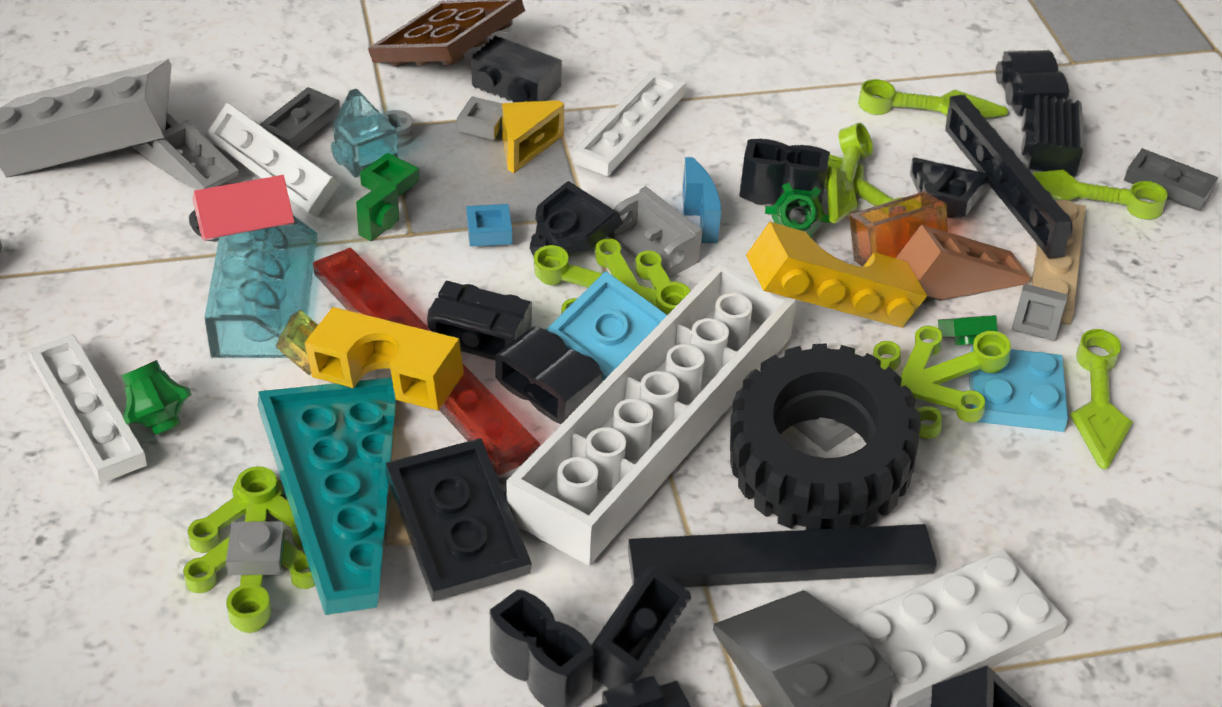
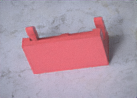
(242, 207)

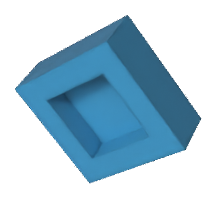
(489, 225)

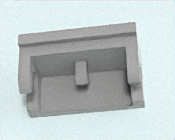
(659, 228)

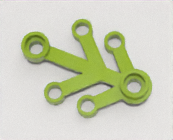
(553, 267)
(924, 381)
(254, 494)

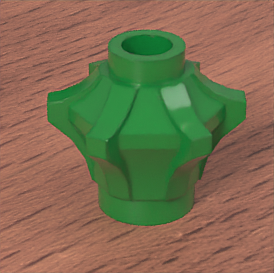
(802, 199)
(153, 398)

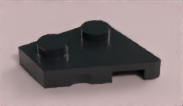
(950, 184)

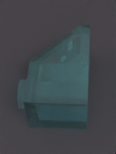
(361, 134)

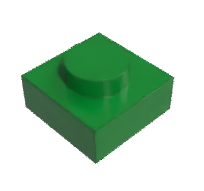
(392, 170)
(377, 211)
(967, 328)

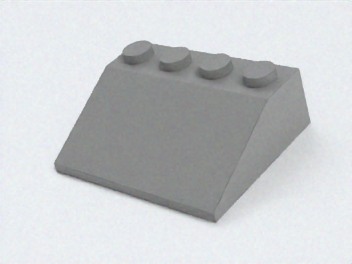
(84, 118)

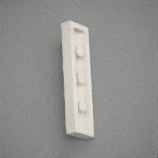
(628, 123)
(270, 157)
(87, 408)

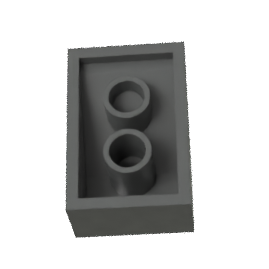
(805, 656)

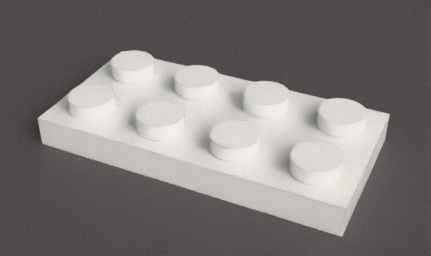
(958, 625)

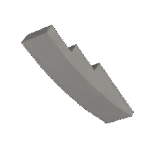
(188, 156)

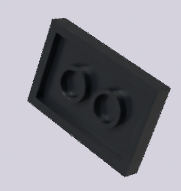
(457, 519)

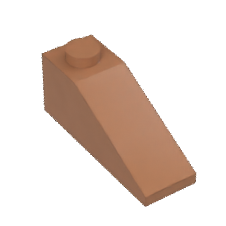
(958, 265)

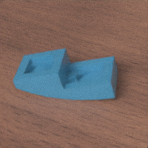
(701, 199)

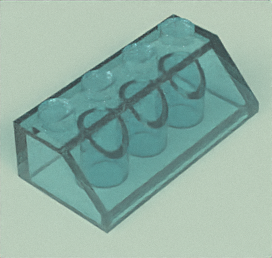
(257, 287)

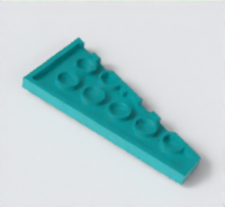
(332, 465)

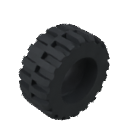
(817, 489)

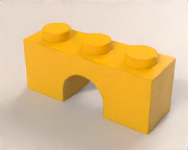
(421, 362)

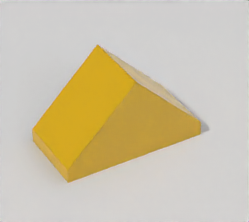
(530, 129)

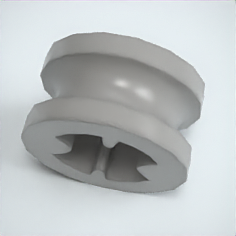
(403, 124)

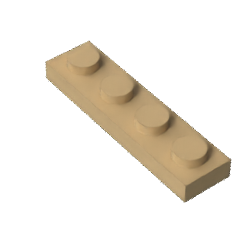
(1061, 273)

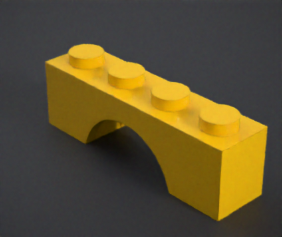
(799, 269)

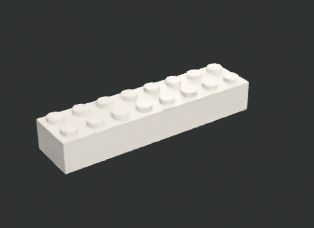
(648, 414)

